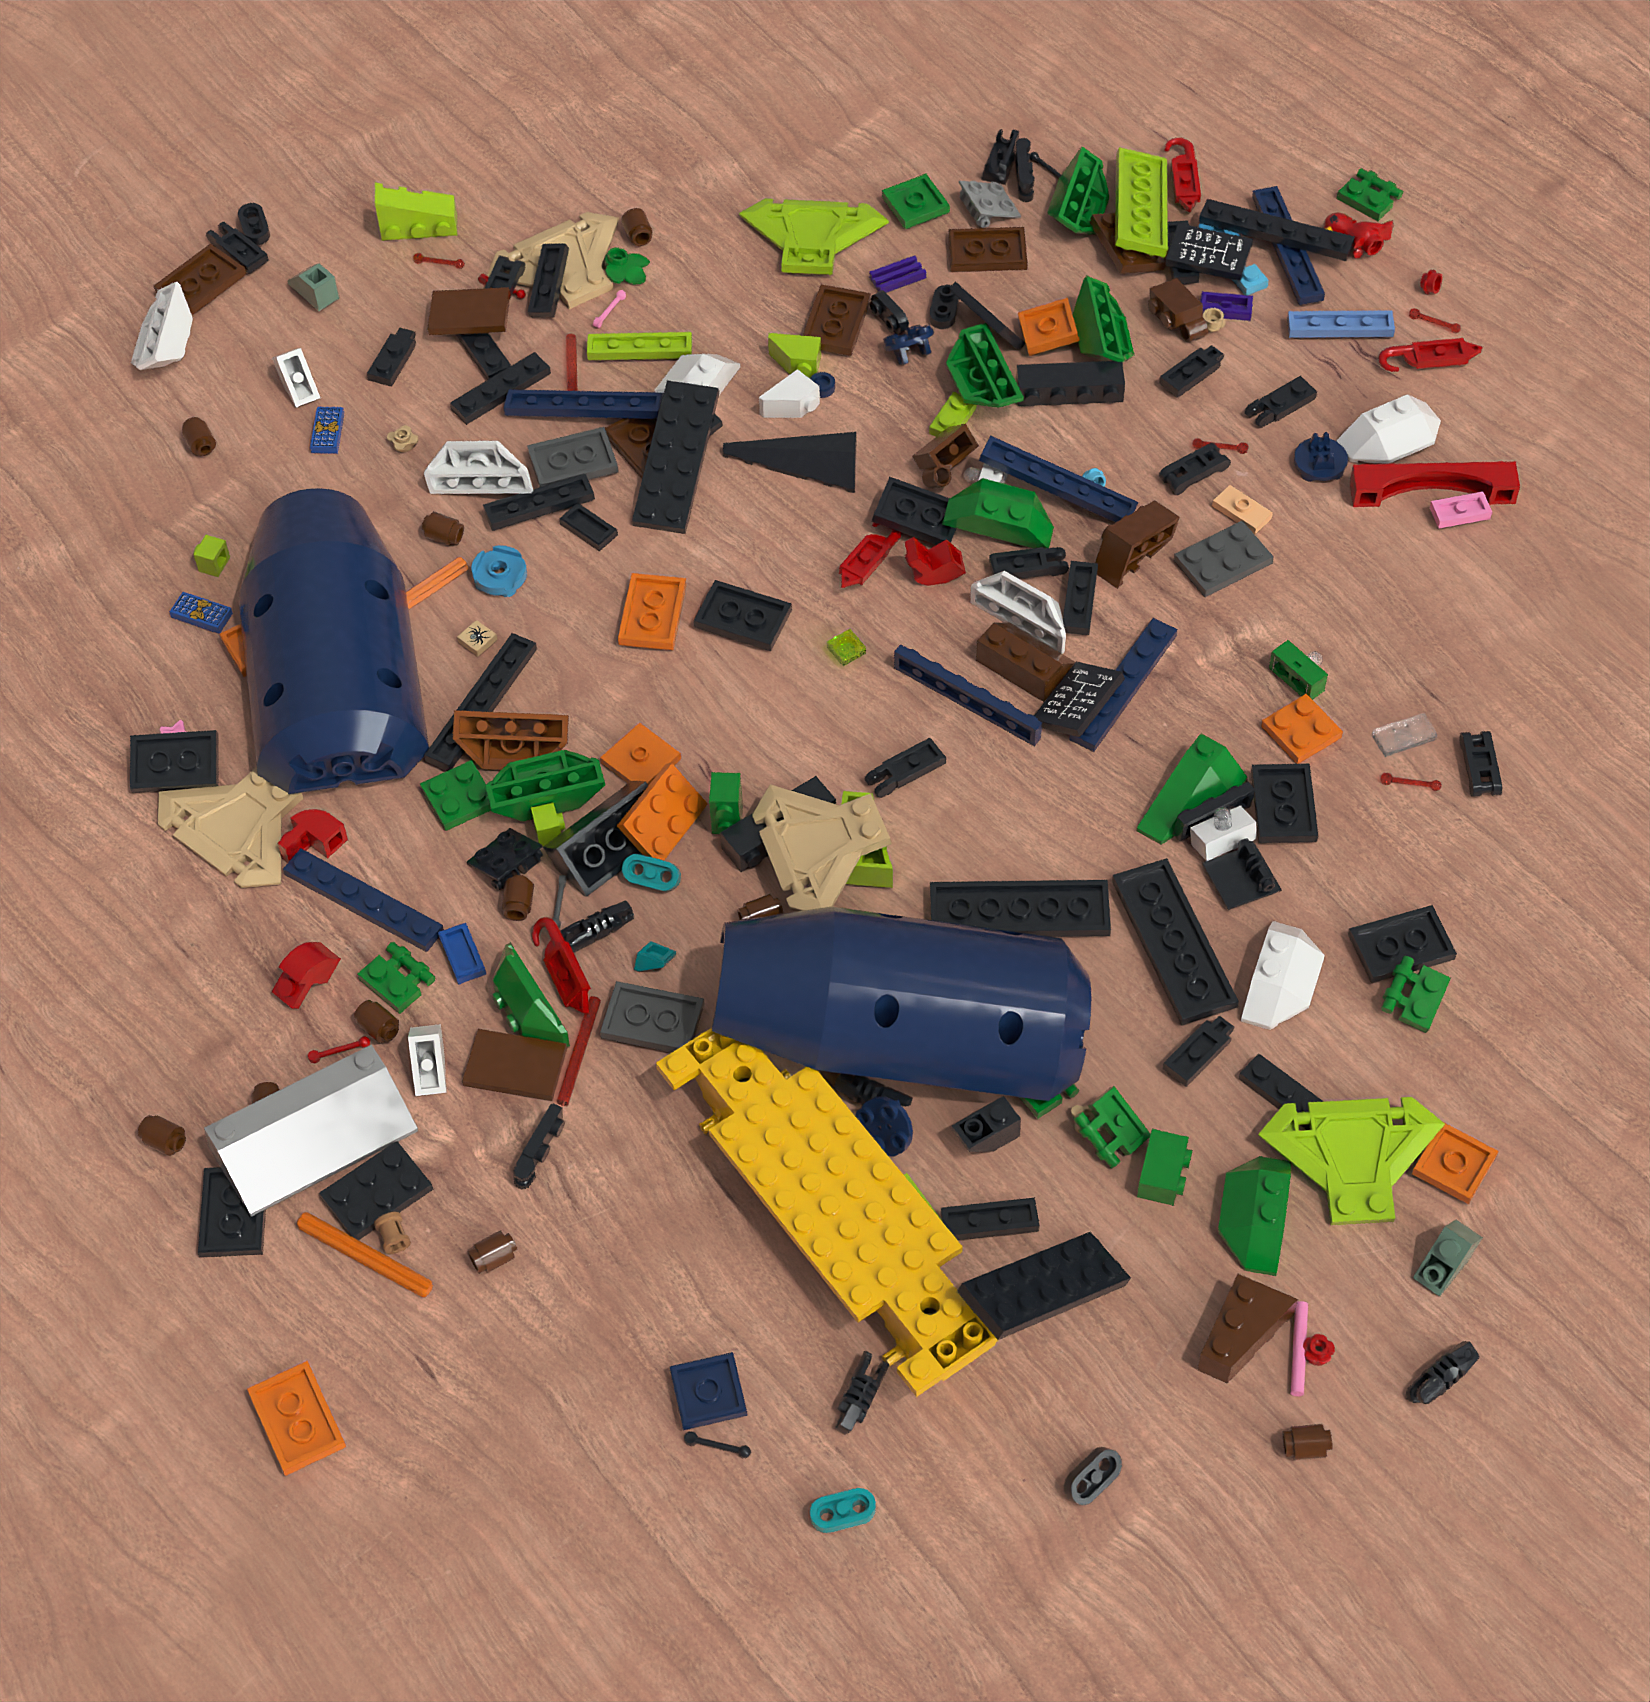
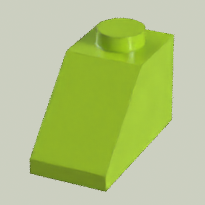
(796, 352)

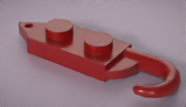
(1185, 174)
(1431, 353)
(866, 557)
(563, 966)

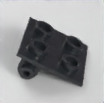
(506, 857)
(1241, 875)

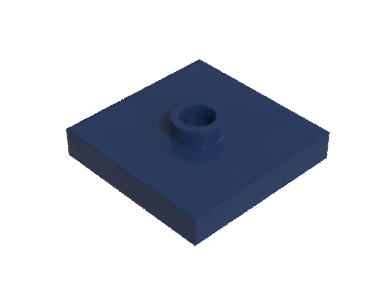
(708, 1391)

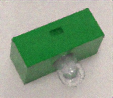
(1299, 670)

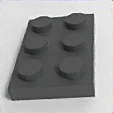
(573, 456)
(1223, 558)
(651, 1017)

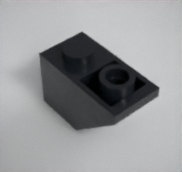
(989, 1127)

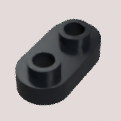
(254, 223)
(943, 307)
(886, 308)
(1092, 1477)

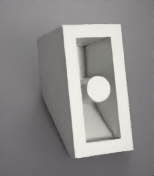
(296, 377)
(790, 397)
(427, 1059)

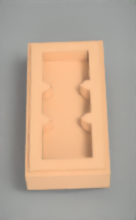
(1242, 508)

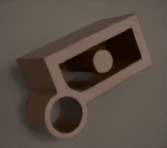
(1178, 308)
(943, 454)

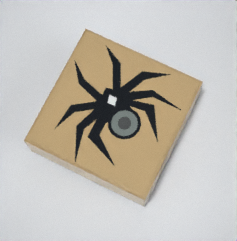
(477, 638)

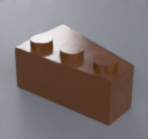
(1132, 539)
(1243, 1326)

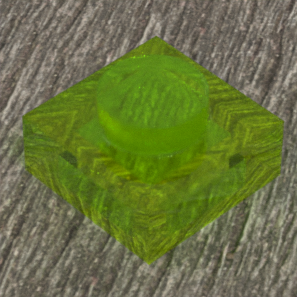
(846, 647)

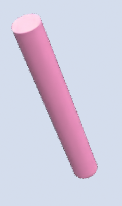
(1298, 1357)

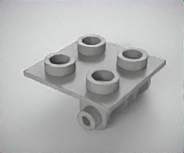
(986, 200)

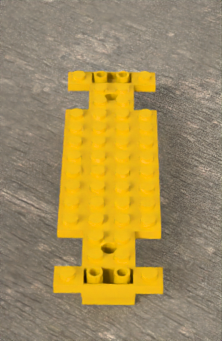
(837, 1201)

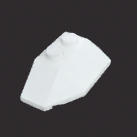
(164, 330)
(701, 370)
(1391, 431)
(476, 469)
(1021, 605)
(1282, 977)

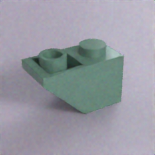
(315, 286)
(1447, 1257)

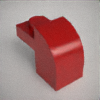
(934, 565)
(313, 829)
(302, 968)

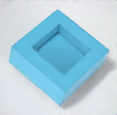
(1252, 280)

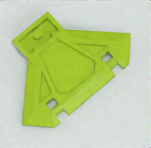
(812, 230)
(1354, 1151)

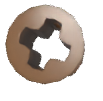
(392, 1232)

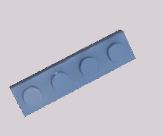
(1340, 324)

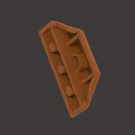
(505, 737)

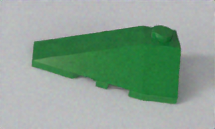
(1202, 773)

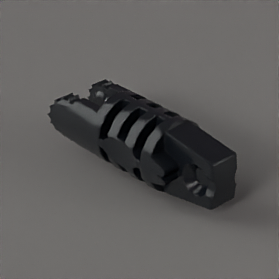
(597, 925)
(862, 1089)
(1443, 1373)
(859, 1394)

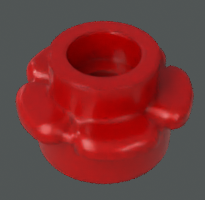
(1431, 282)
(1318, 1357)

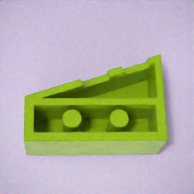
(414, 214)
(872, 868)

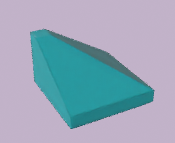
(653, 957)

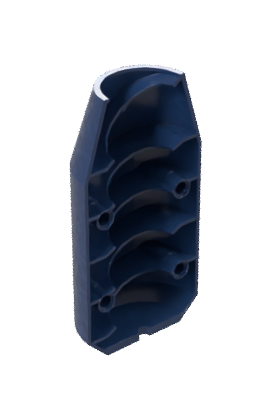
(328, 648)
(907, 1000)

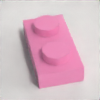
(1460, 510)

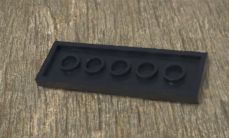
(675, 457)
(1027, 907)
(1174, 941)
(1043, 1285)

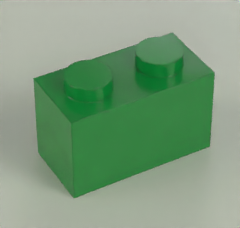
(725, 800)
(1163, 1167)

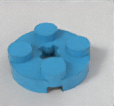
(499, 583)

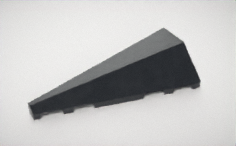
(819, 457)

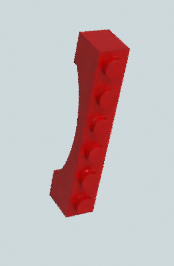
(1378, 482)

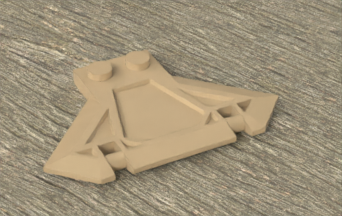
(587, 246)
(232, 826)
(817, 842)

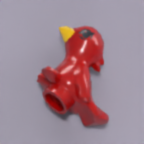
(1368, 235)

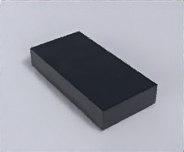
(588, 527)

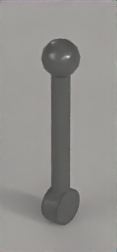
(562, 883)

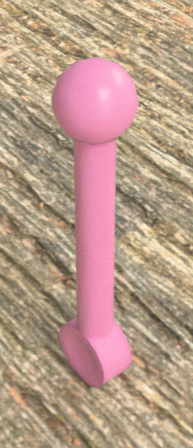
(620, 295)

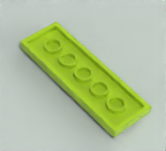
(1141, 202)

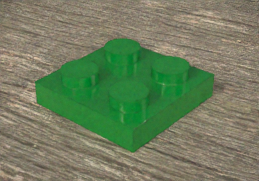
(915, 201)
(457, 795)

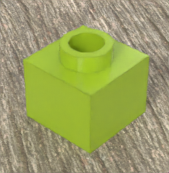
(211, 555)
(547, 822)

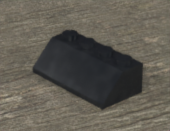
(594, 845)

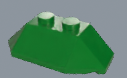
(1080, 193)
(1101, 323)
(982, 370)
(1000, 513)
(554, 777)
(524, 1001)
(1256, 1212)

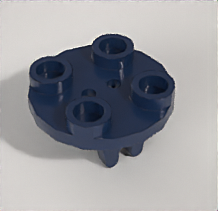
(915, 335)
(1320, 458)
(880, 1113)

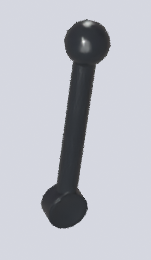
(1034, 156)
(691, 1440)

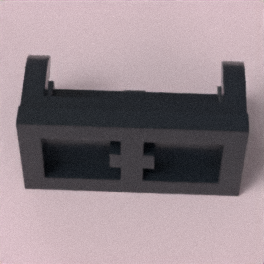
(1001, 158)

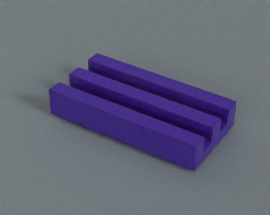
(896, 271)
(1225, 303)

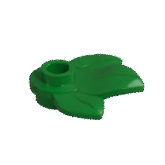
(625, 266)

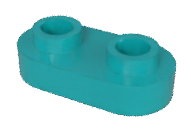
(652, 872)
(841, 1508)

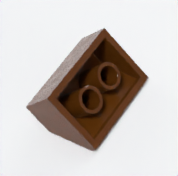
(1022, 659)

